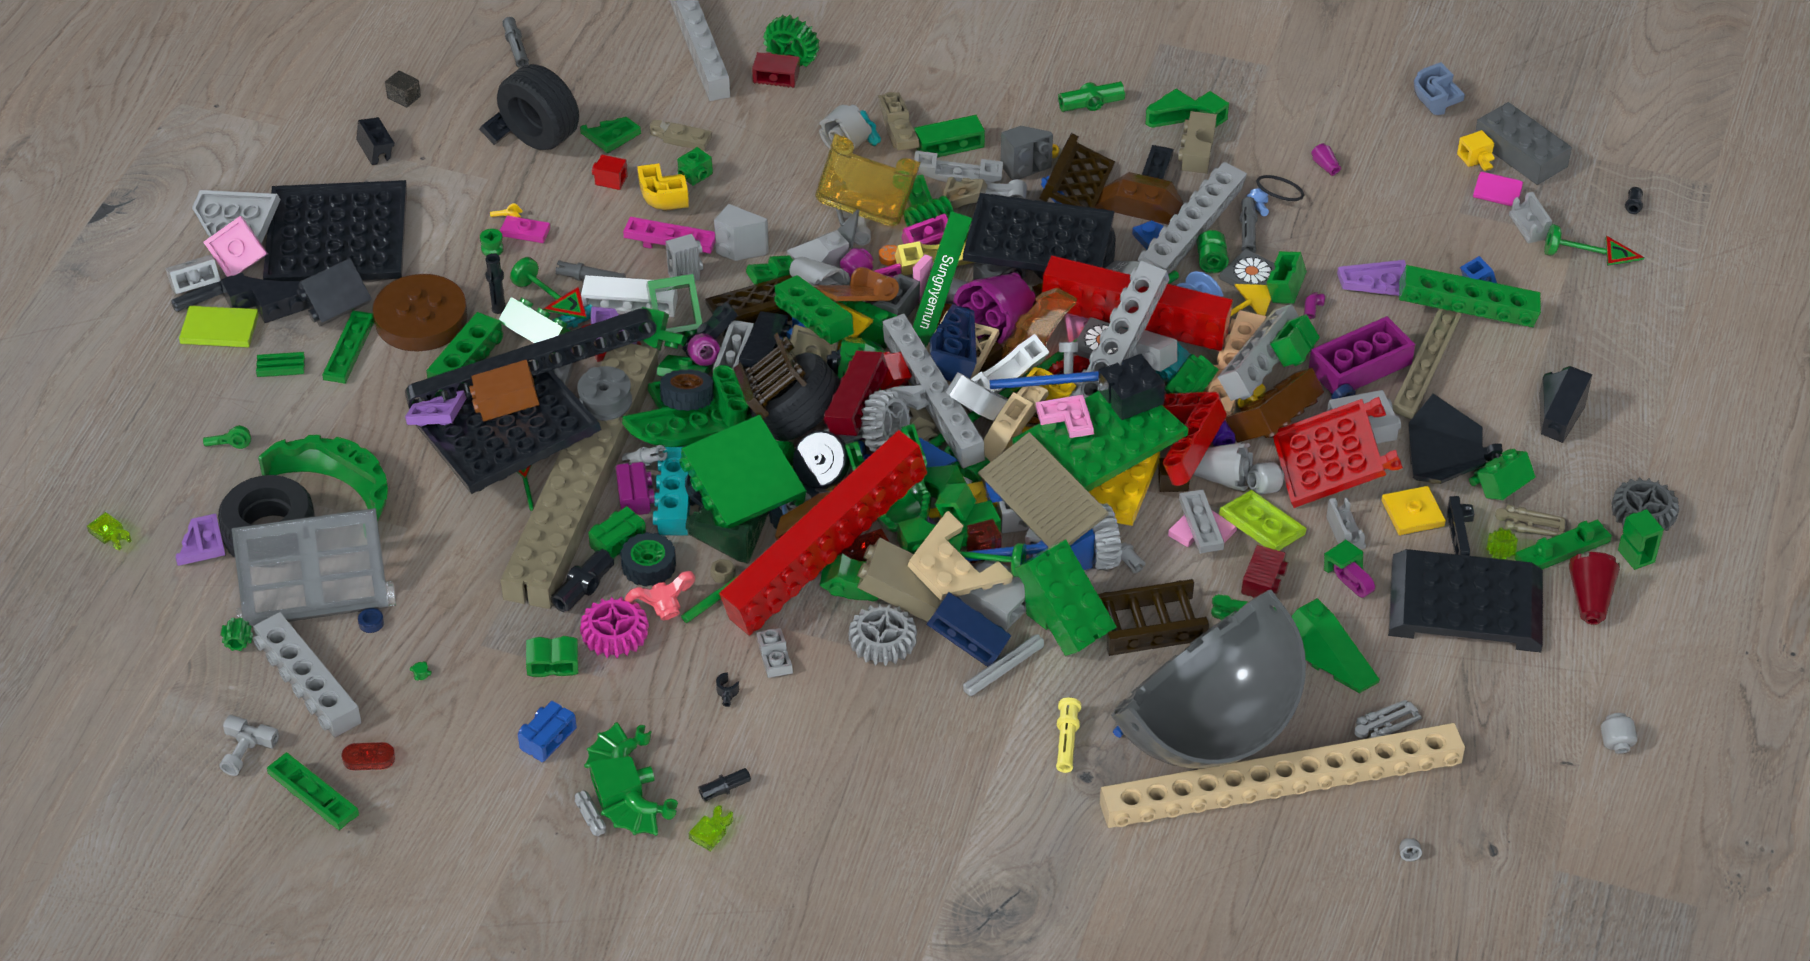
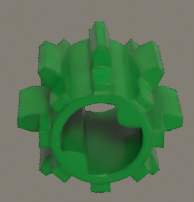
(236, 634)

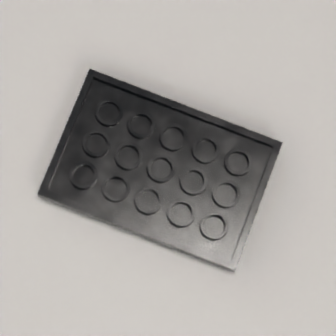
(1029, 231)

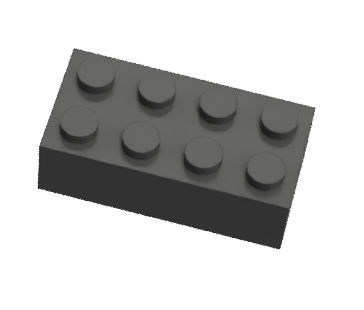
(1524, 143)

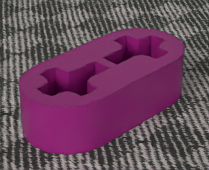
(1356, 579)

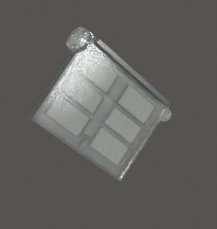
(311, 567)

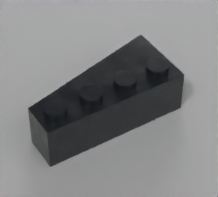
(762, 339)

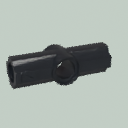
(582, 580)

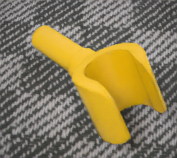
(512, 210)

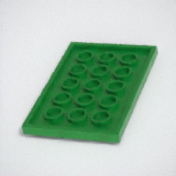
(1114, 444)

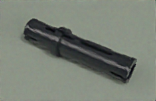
(494, 276)

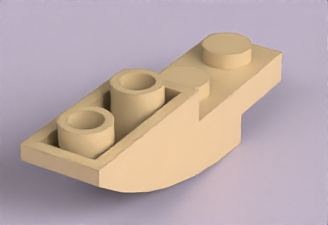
(1012, 420)

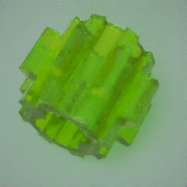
(1502, 543)

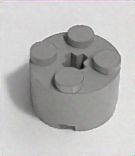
(845, 122)

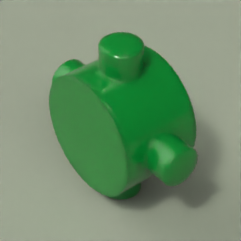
(420, 670)

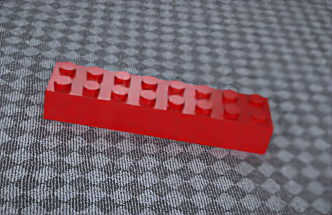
(1180, 313)

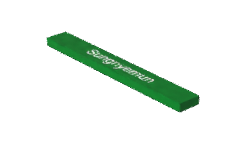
(941, 276)

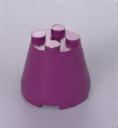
(997, 302)

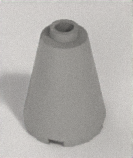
(818, 273)
(1226, 465)

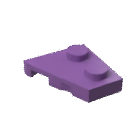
(201, 541)

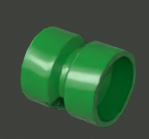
(1212, 251)

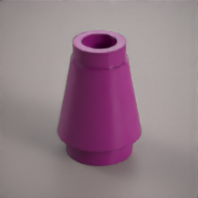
(1326, 159)

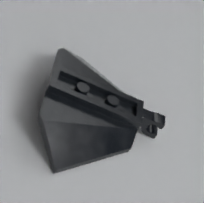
(1446, 443)

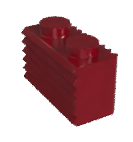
(775, 69)
(1264, 571)

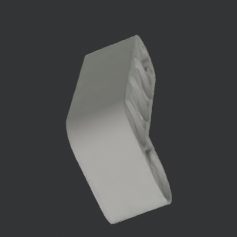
(976, 397)

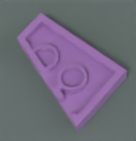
(1372, 277)

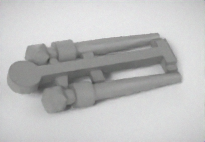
(1362, 729)

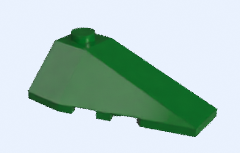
(1331, 647)

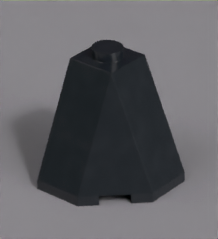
(1562, 401)

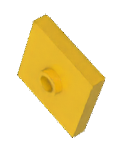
(1413, 510)

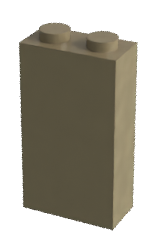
(890, 579)

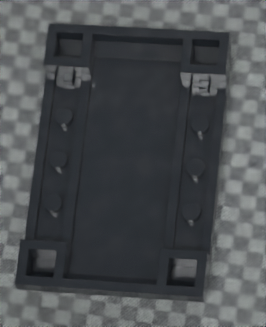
(1466, 598)

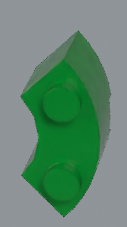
(842, 580)

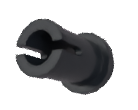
(1634, 202)

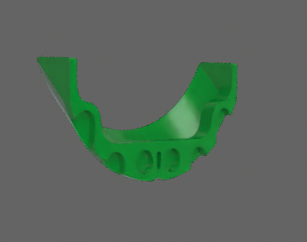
(334, 458)

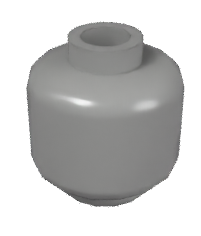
(1265, 478)
(1618, 733)

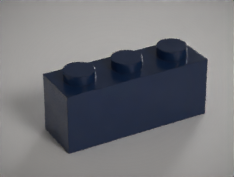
(969, 629)

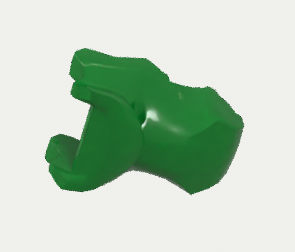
(916, 501)

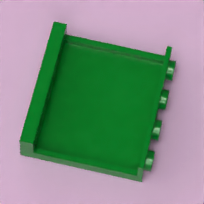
(741, 473)

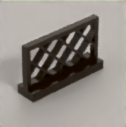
(1070, 157)
(750, 310)

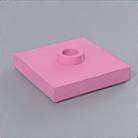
(235, 247)

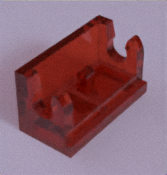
(983, 536)

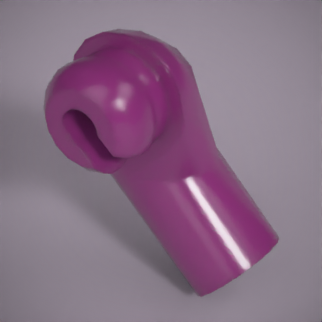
(1311, 302)

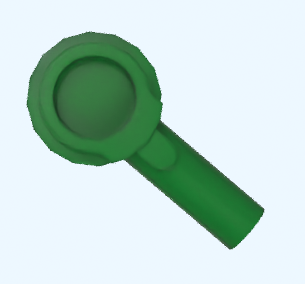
(237, 437)

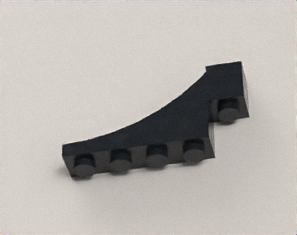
(270, 297)

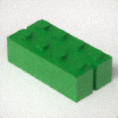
(1065, 597)

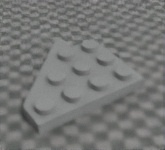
(220, 208)

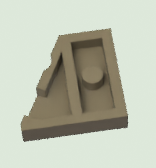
(964, 192)

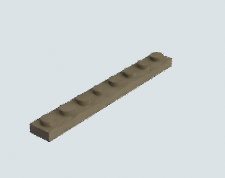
(1425, 363)

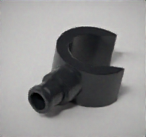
(726, 693)

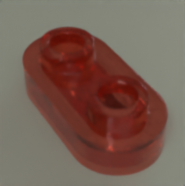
(367, 757)

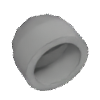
(1415, 852)

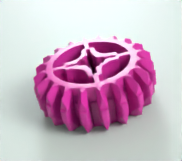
(598, 627)

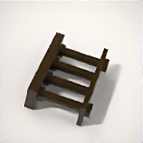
(769, 376)
(1157, 635)

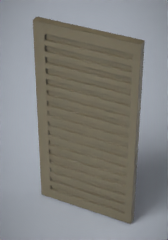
(1042, 492)

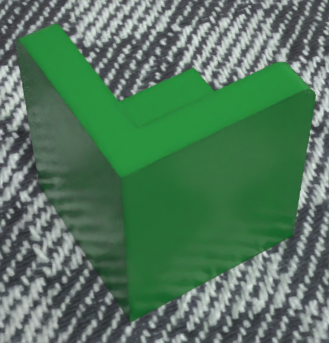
(1342, 556)

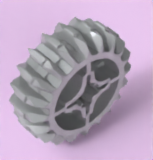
(883, 417)
(1107, 542)
(882, 634)

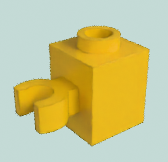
(1476, 149)

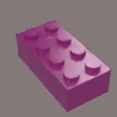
(1362, 355)

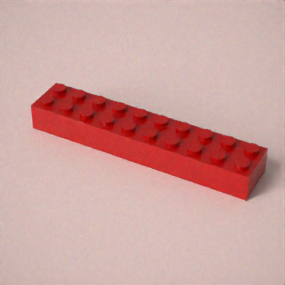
(823, 533)

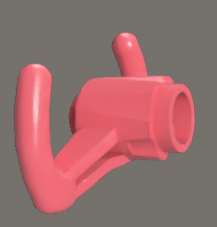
(663, 596)

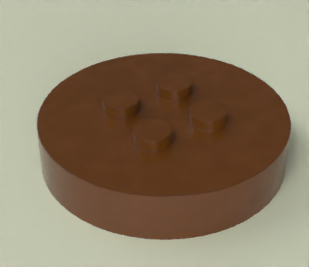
(420, 312)

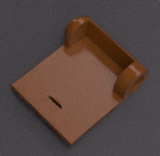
(864, 286)

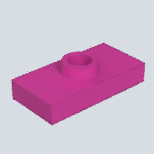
(525, 229)

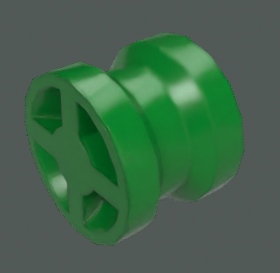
(491, 242)

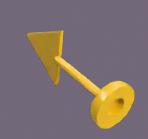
(1256, 296)

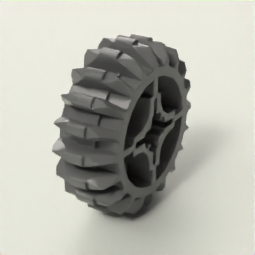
(1643, 495)

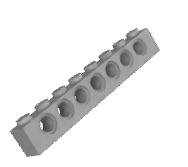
(1194, 217)
(1143, 275)
(943, 409)

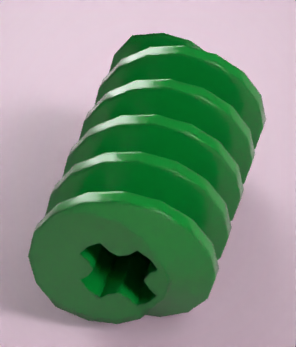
(927, 211)

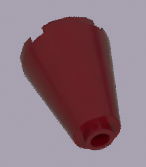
(1593, 584)

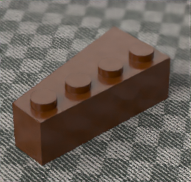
(1276, 406)

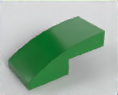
(777, 267)

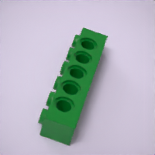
(1469, 296)

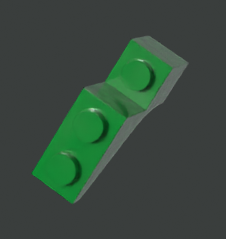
(1177, 106)
(950, 490)

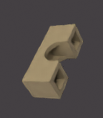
(1197, 142)

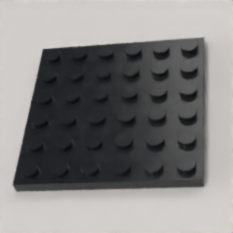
(337, 222)
(499, 447)

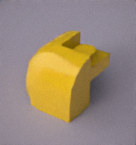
(662, 191)

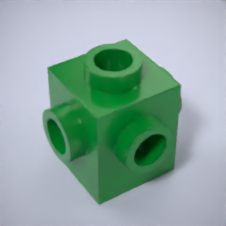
(695, 166)

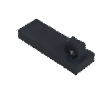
(1457, 516)

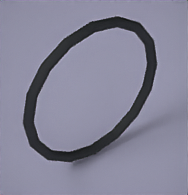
(1278, 196)

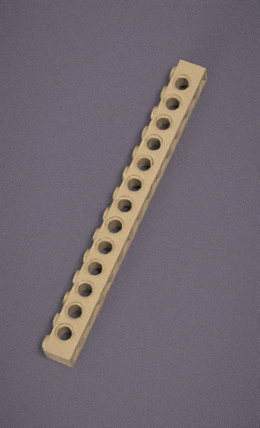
(1281, 775)

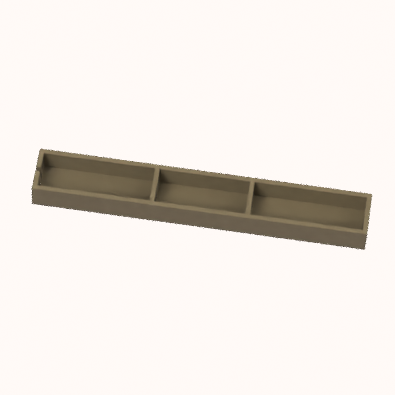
(574, 492)

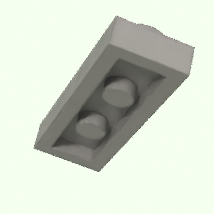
(1201, 521)

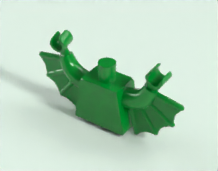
(620, 784)

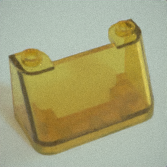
(864, 184)

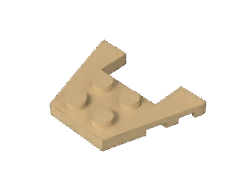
(946, 569)

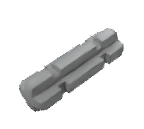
(590, 813)

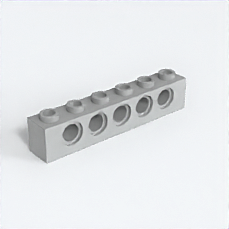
(1255, 357)
(306, 675)

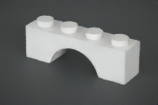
(1016, 364)

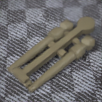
(1530, 517)

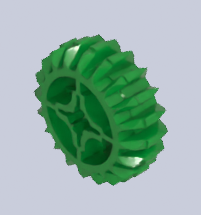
(786, 29)

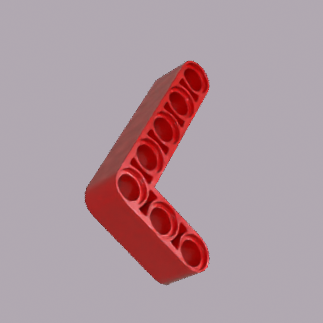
(1203, 417)

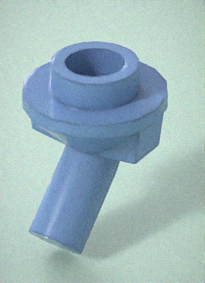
(1261, 198)

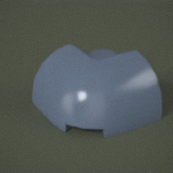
(1436, 89)

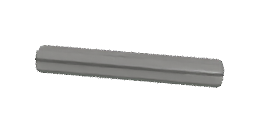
(1003, 665)

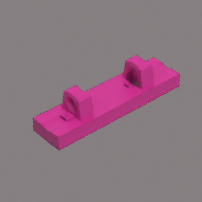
(659, 232)

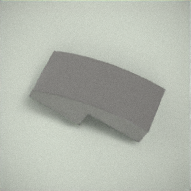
(774, 652)

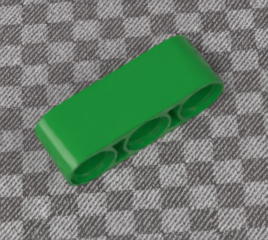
(729, 396)

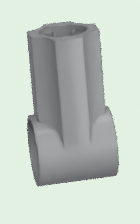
(1015, 188)

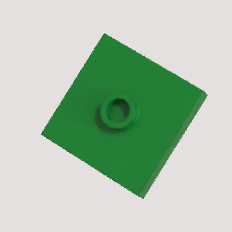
(675, 363)

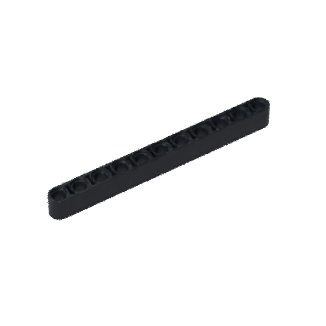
(542, 355)

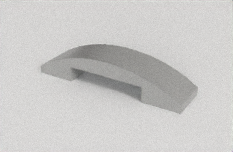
(941, 170)

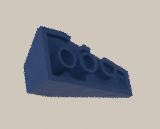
(955, 343)

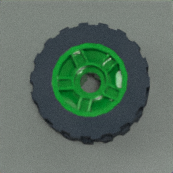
(648, 559)

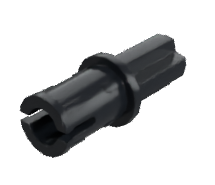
(723, 784)

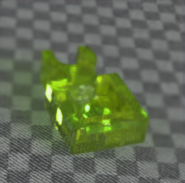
(108, 528)
(710, 831)

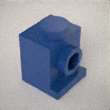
(1478, 270)

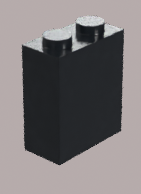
(333, 292)

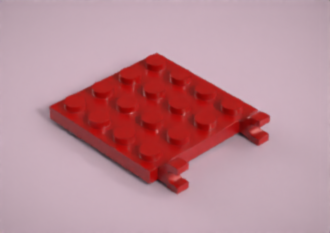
(1332, 452)

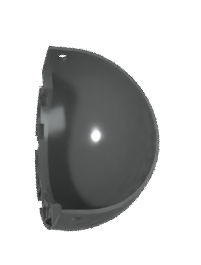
(1222, 692)

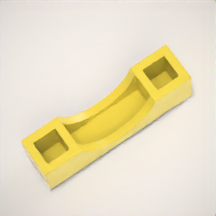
(911, 253)

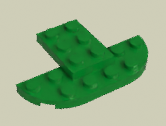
(673, 426)

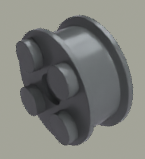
(605, 392)

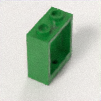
(674, 283)

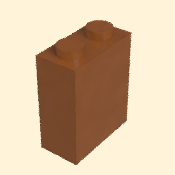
(503, 390)

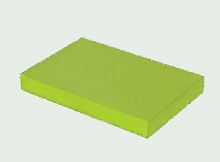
(219, 326)
(1262, 521)

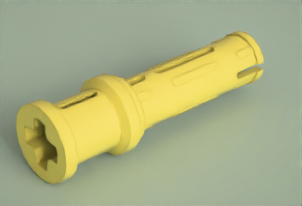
(1067, 724)

